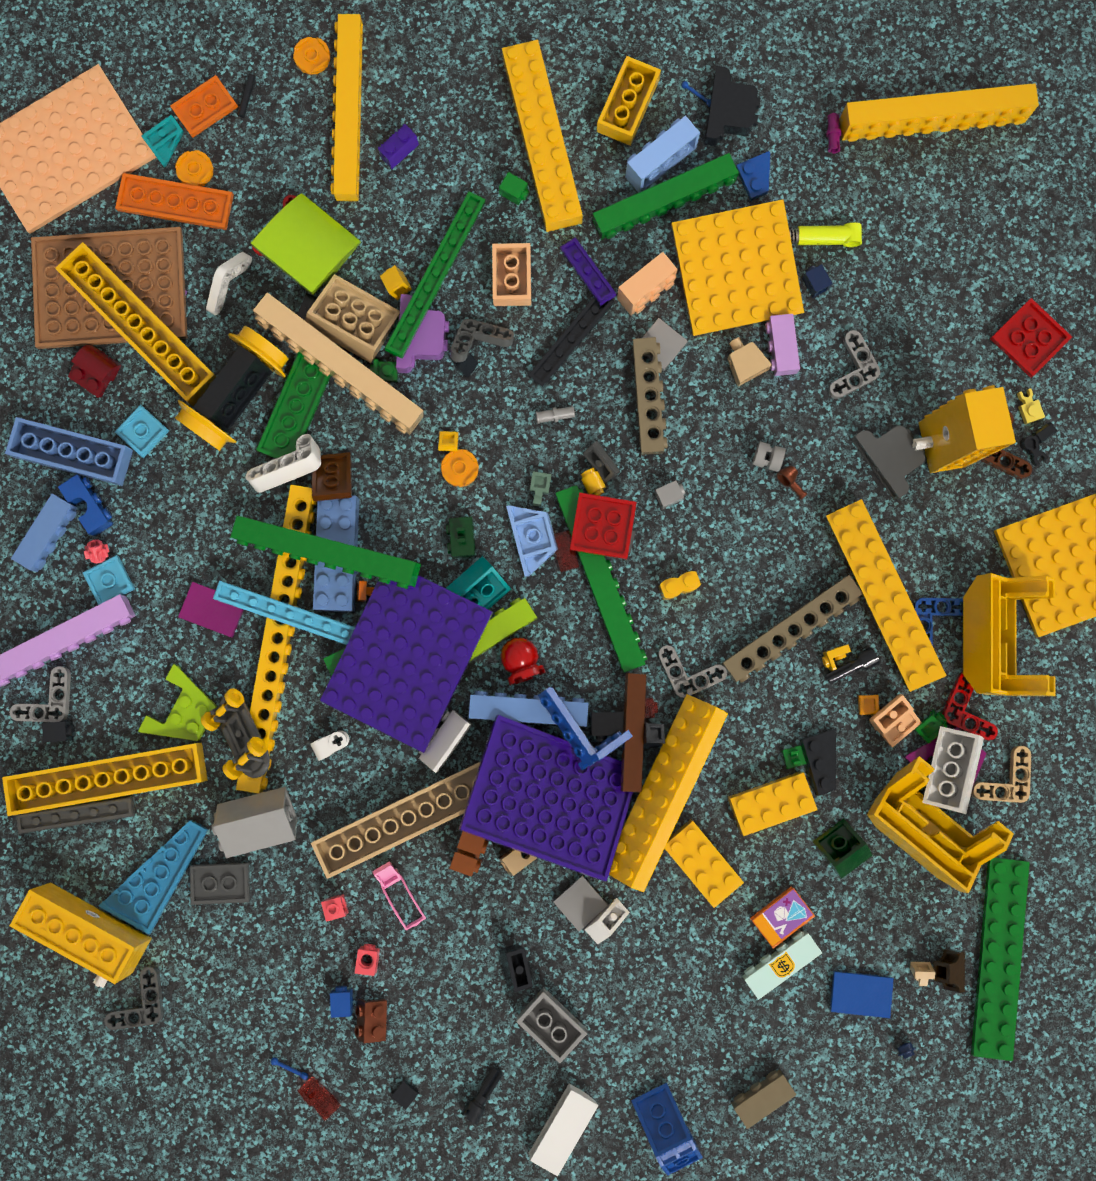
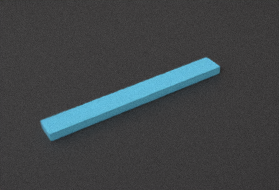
(283, 612)

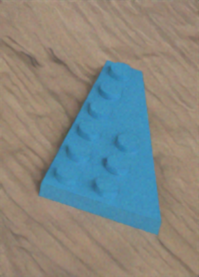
(150, 887)

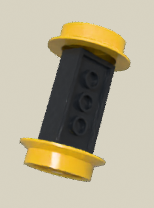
(233, 388)

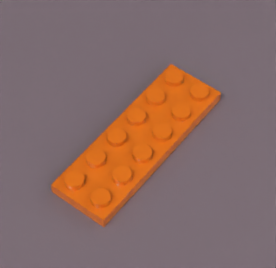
(174, 201)

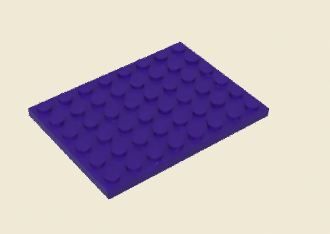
(406, 659)
(543, 803)

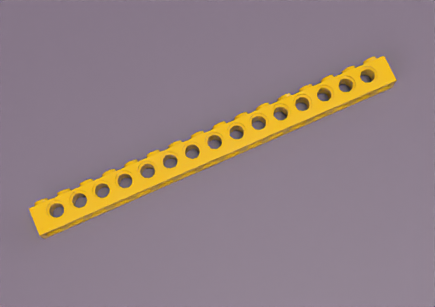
(297, 495)

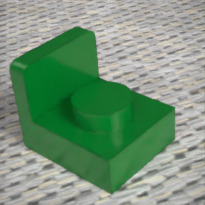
(385, 370)
(930, 726)

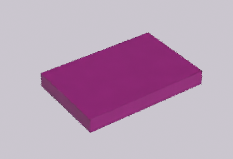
(210, 613)

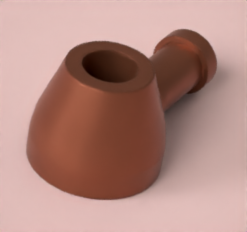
(787, 477)

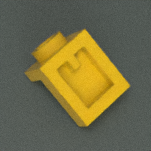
(837, 653)

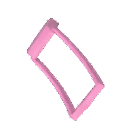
(387, 876)

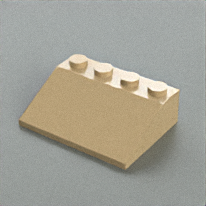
(352, 318)

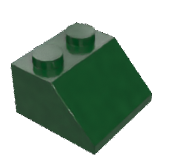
(843, 848)

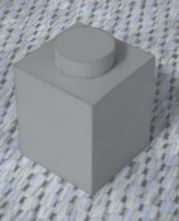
(669, 494)

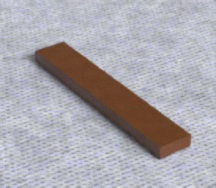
(634, 722)

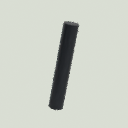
(246, 95)

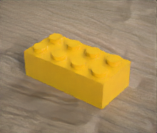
(628, 100)
(772, 803)
(702, 863)

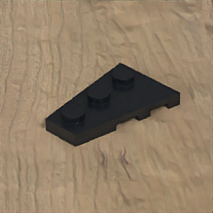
(820, 759)

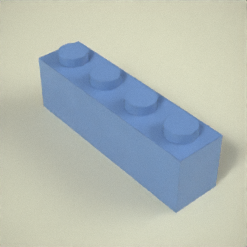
(44, 533)

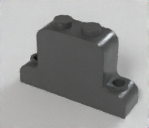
(890, 457)

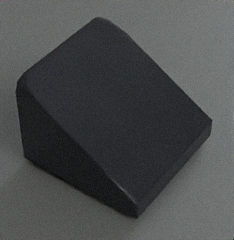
(467, 366)

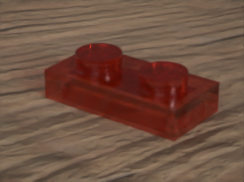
(566, 558)

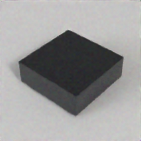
(404, 1094)

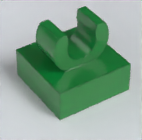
(793, 757)

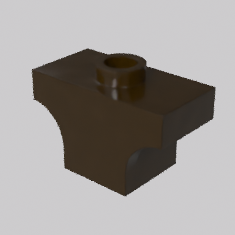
(951, 970)

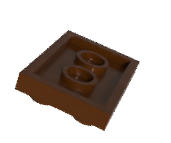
(333, 477)

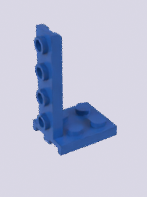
(573, 733)

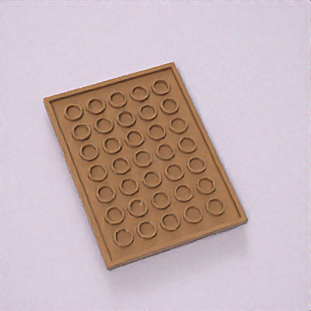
(143, 259)

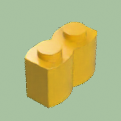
(685, 583)

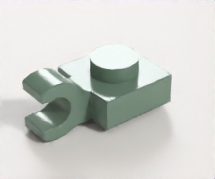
(540, 485)

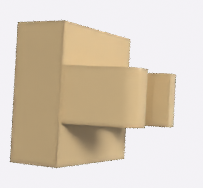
(922, 972)

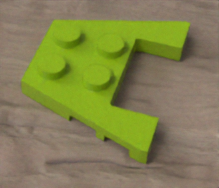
(186, 715)

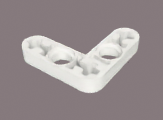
(221, 280)

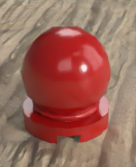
(520, 659)

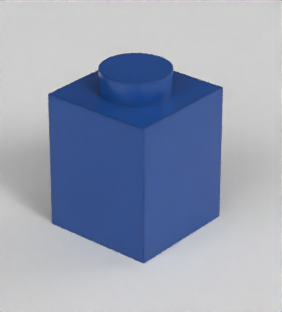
(341, 1002)

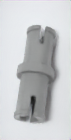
(555, 414)

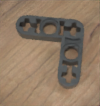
(468, 330)
(143, 1011)

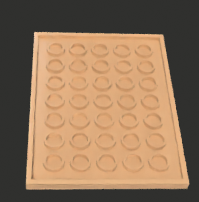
(68, 148)

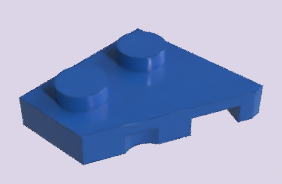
(755, 175)

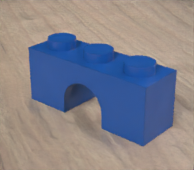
(96, 517)

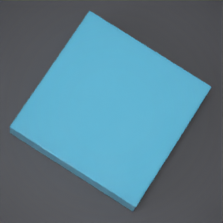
(141, 431)
(108, 579)

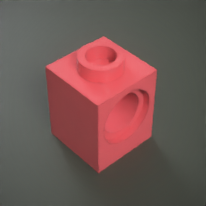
(334, 907)
(367, 968)

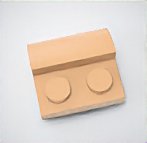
(895, 720)

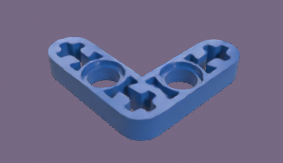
(927, 615)

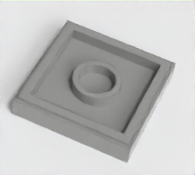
(670, 342)
(580, 903)

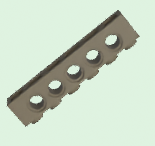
(643, 347)

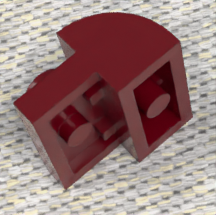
(93, 370)

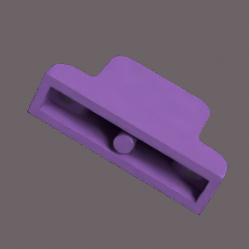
(429, 340)

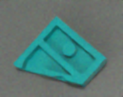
(164, 139)

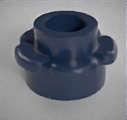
(906, 1050)

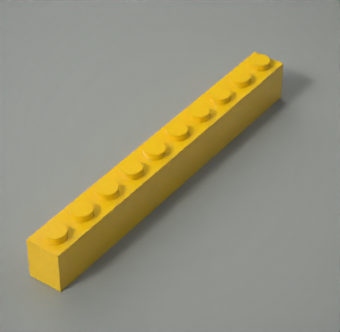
(348, 107)

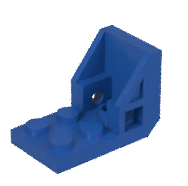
(666, 1129)

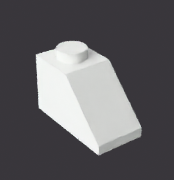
(607, 921)

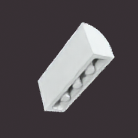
(563, 1129)

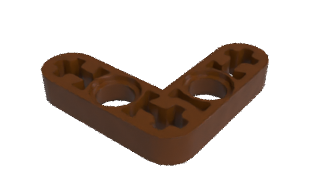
(1015, 472)

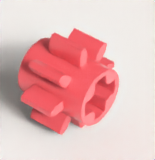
(96, 551)

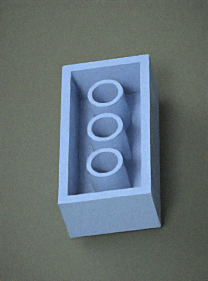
(662, 154)

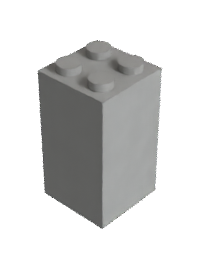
(255, 822)

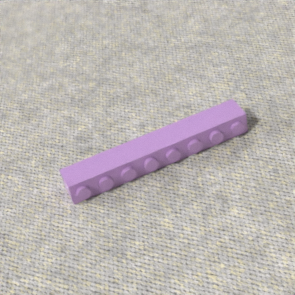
(64, 638)

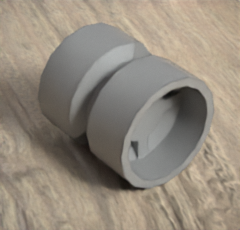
(775, 458)

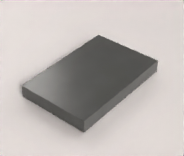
(219, 883)

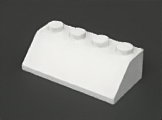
(955, 770)

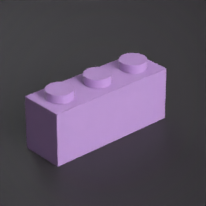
(783, 344)

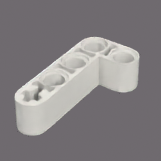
(287, 467)

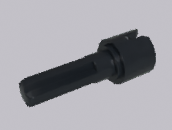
(864, 660)
(475, 1107)

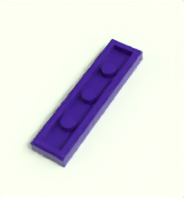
(588, 271)

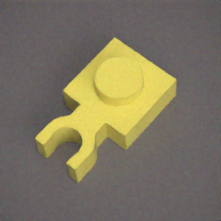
(1030, 410)

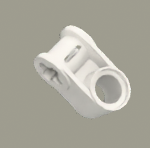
(327, 745)

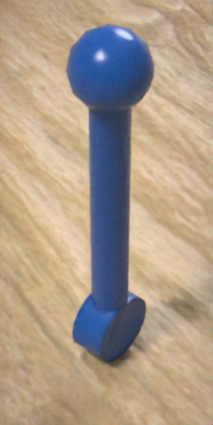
(685, 85)
(274, 1061)

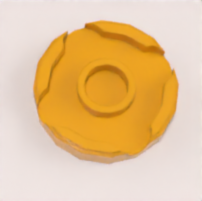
(311, 55)
(194, 168)
(459, 468)

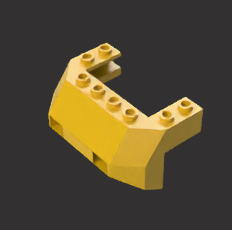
(991, 635)
(930, 833)

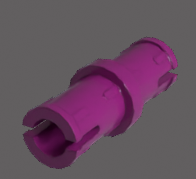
(833, 133)

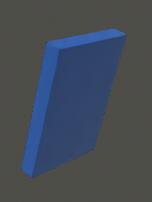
(861, 994)

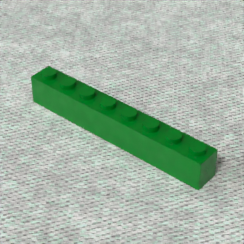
(665, 196)

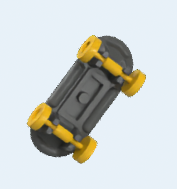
(241, 735)

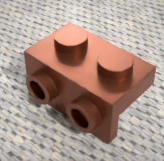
(371, 1020)

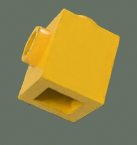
(395, 282)

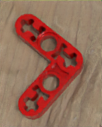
(961, 715)

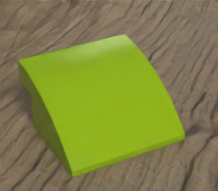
(306, 243)

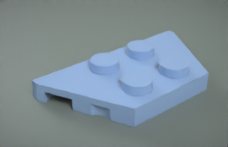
(532, 536)

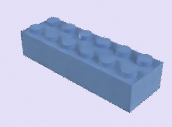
(69, 451)
(337, 522)
(522, 709)

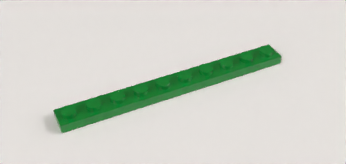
(435, 275)

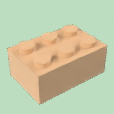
(511, 274)
(647, 284)

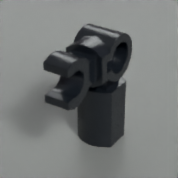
(1030, 443)

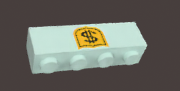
(781, 964)

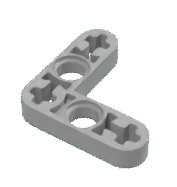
(862, 366)
(683, 679)
(53, 704)

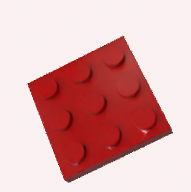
(1031, 337)
(603, 526)

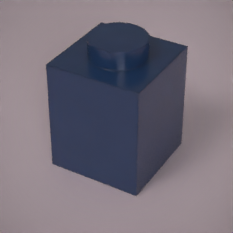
(817, 280)

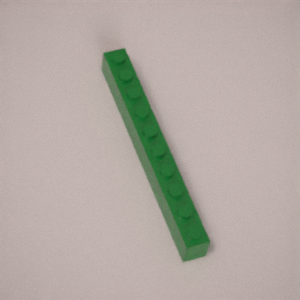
(327, 551)
(605, 592)

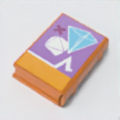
(782, 917)

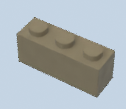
(763, 1098)

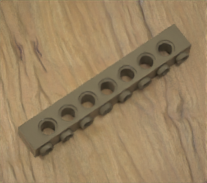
(845, 586)

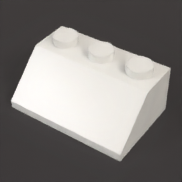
(445, 740)

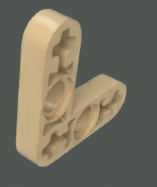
(1010, 788)

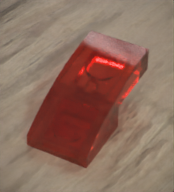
(319, 1097)

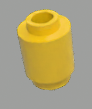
(593, 482)

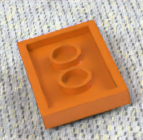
(204, 106)

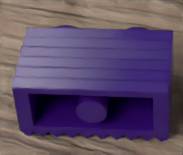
(398, 146)

